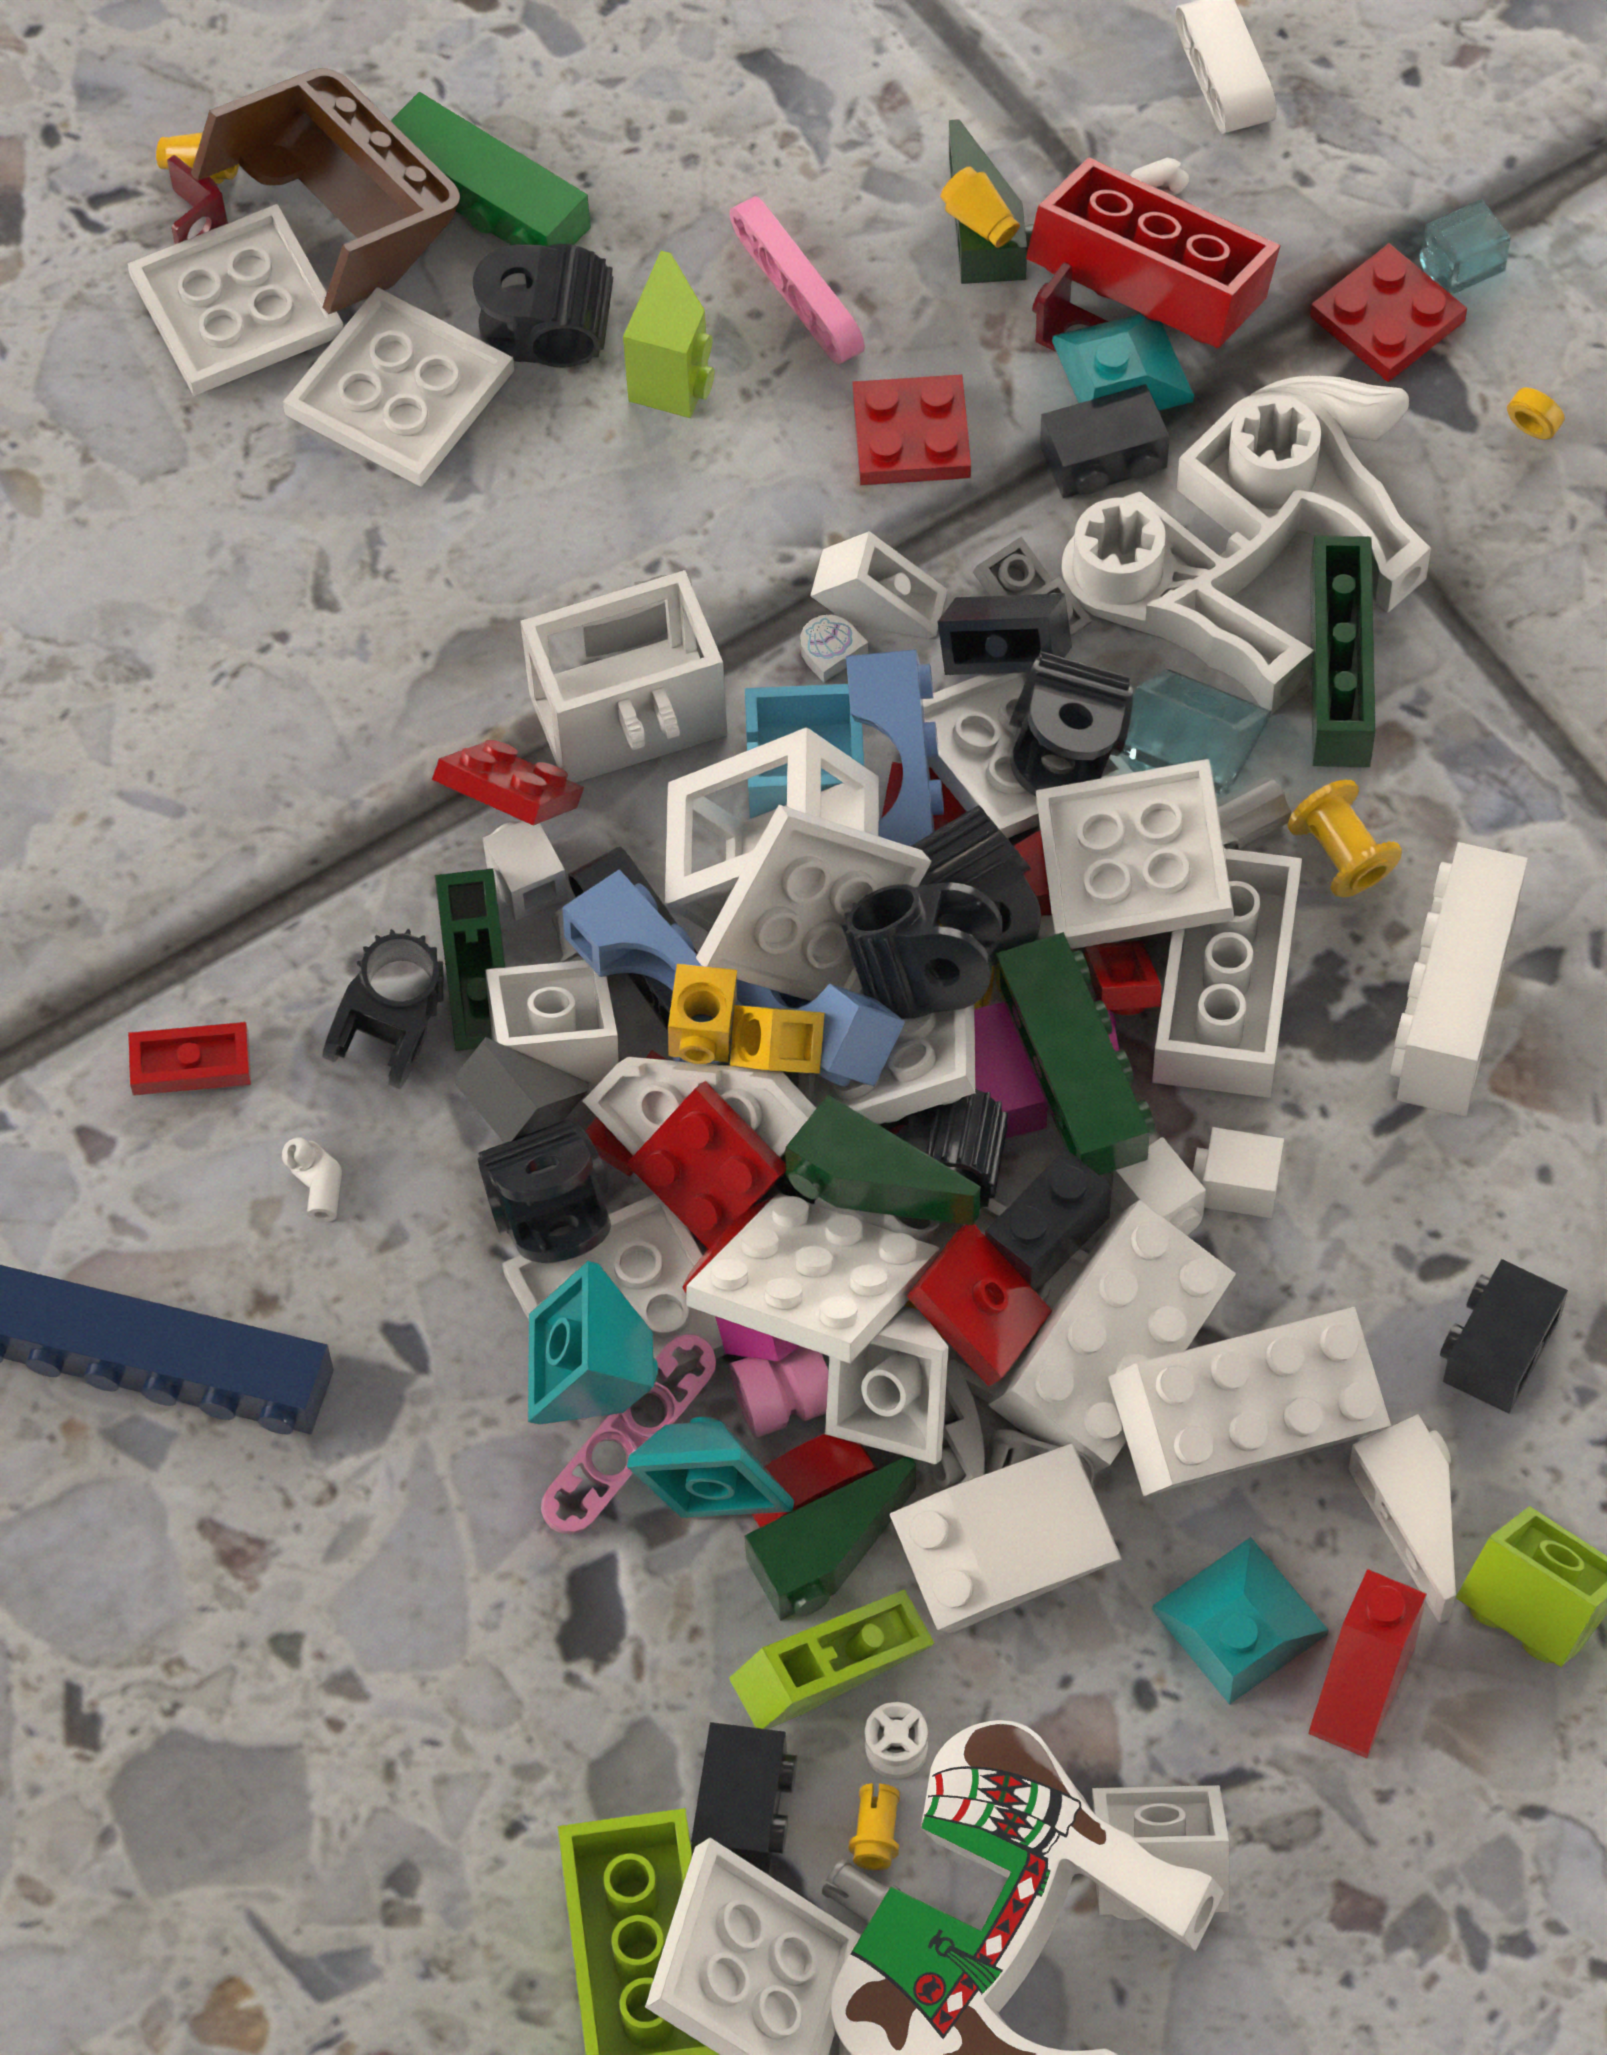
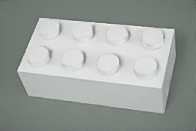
(1457, 978)
(1230, 984)
(1128, 1303)
(1248, 1401)

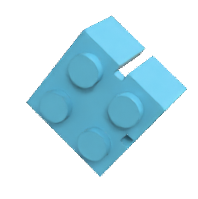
(787, 709)

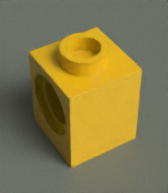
(704, 992)
(777, 1039)

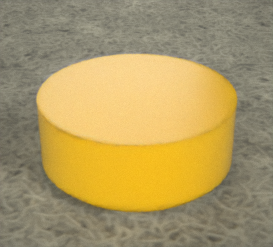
(1535, 413)

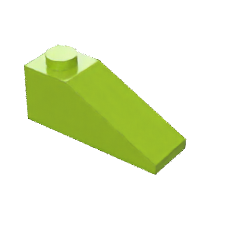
(829, 1659)

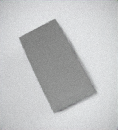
(1019, 572)
(626, 628)
(962, 1434)

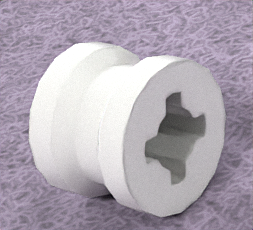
(896, 1726)

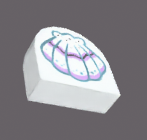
(827, 643)

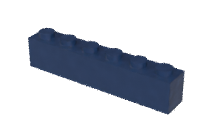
(162, 1352)

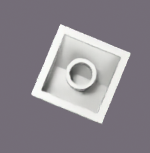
(555, 1016)
(893, 1390)
(1172, 1824)

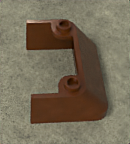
(350, 159)

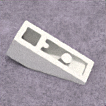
(1409, 1491)

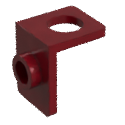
(200, 194)
(1055, 311)

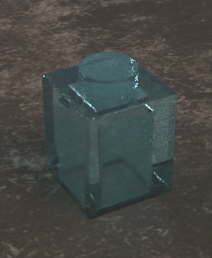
(1464, 247)

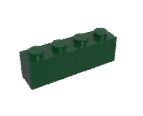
(1342, 651)
(1072, 1054)

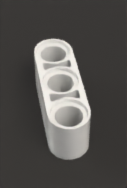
(1226, 64)

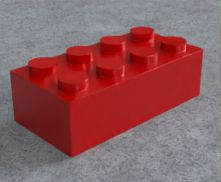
(1153, 252)

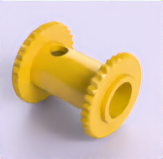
(1344, 838)

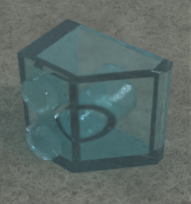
(1189, 722)

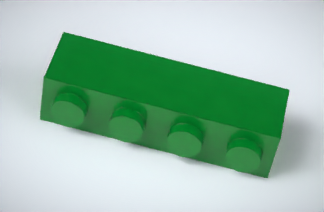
(496, 184)

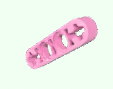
(797, 280)
(630, 1435)

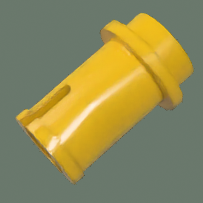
(874, 1838)

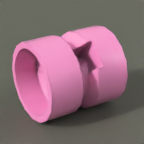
(776, 1389)

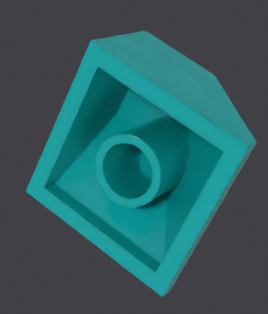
(1121, 357)
(587, 1351)
(706, 1472)
(1240, 1620)

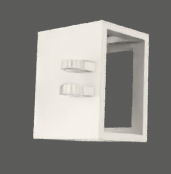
(633, 701)
(705, 892)

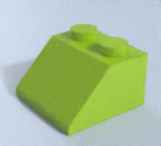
(668, 343)
(1539, 1586)

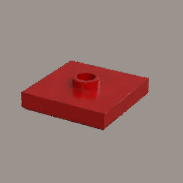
(979, 1303)

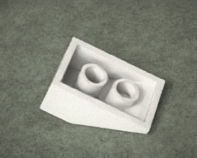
(1005, 1538)

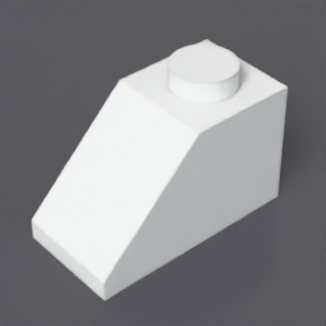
(878, 588)

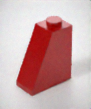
(1368, 1663)

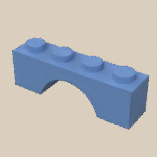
(889, 696)
(622, 932)
(855, 1031)

